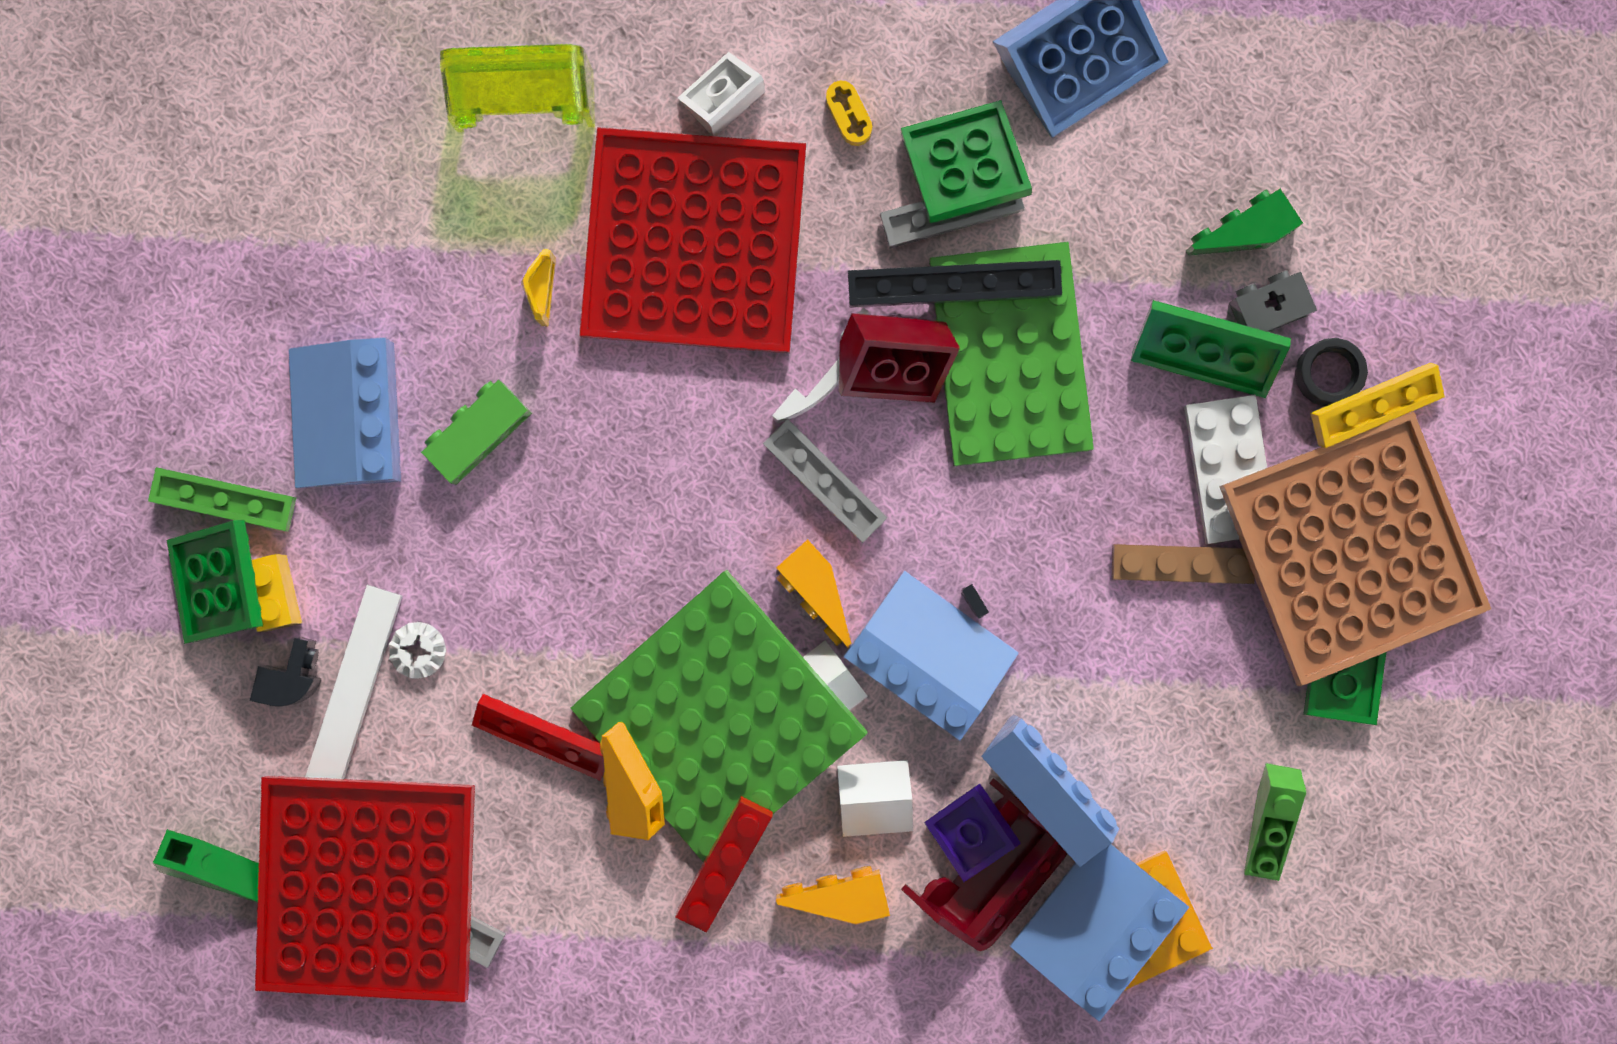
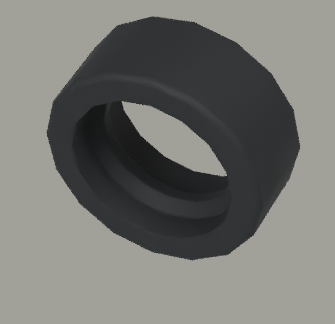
(1337, 345)

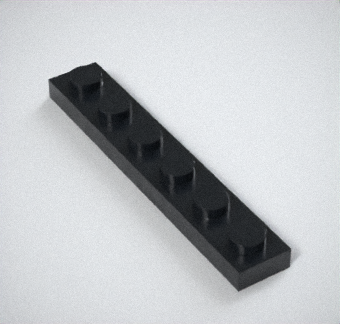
(954, 283)

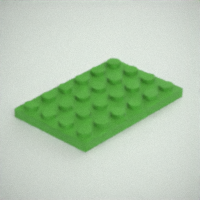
(1017, 370)

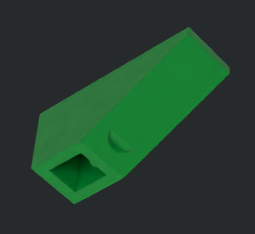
(1255, 228)
(207, 865)

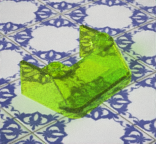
(517, 82)

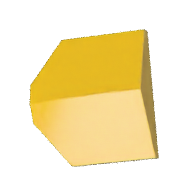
(539, 286)

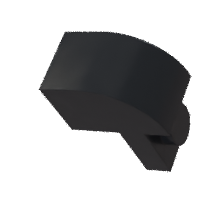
(290, 686)

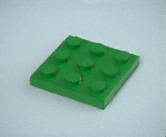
(966, 161)
(214, 582)

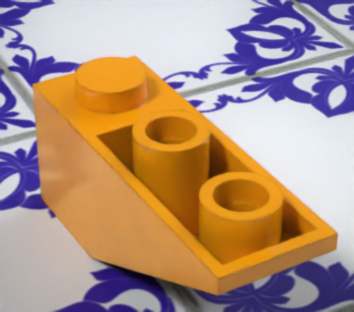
(815, 582)
(632, 792)
(845, 899)

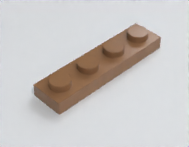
(1181, 564)

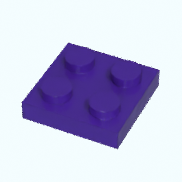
(972, 832)

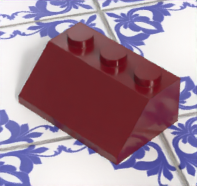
(895, 358)

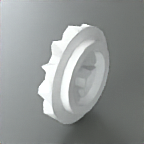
(430, 640)

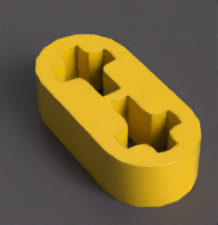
(856, 110)

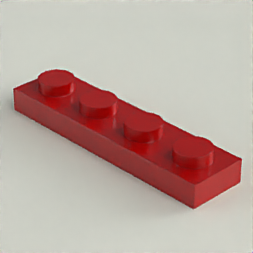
(539, 736)
(724, 864)

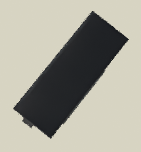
(974, 601)

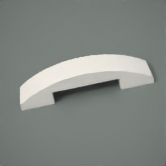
(798, 404)

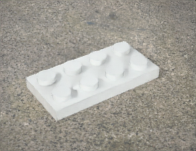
(1224, 447)

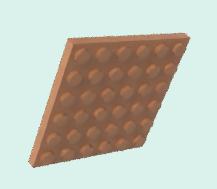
(1355, 549)

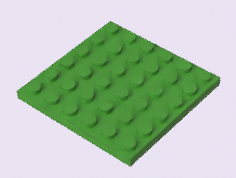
(722, 712)

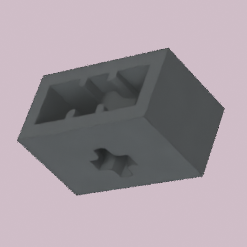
(1292, 299)

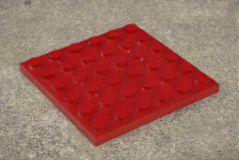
(693, 240)
(365, 888)

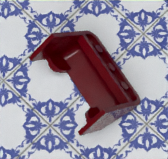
(992, 898)

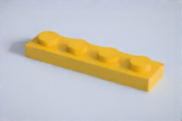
(1377, 405)

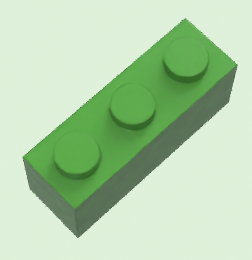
(475, 431)

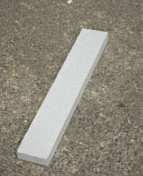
(354, 684)

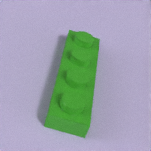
(222, 499)

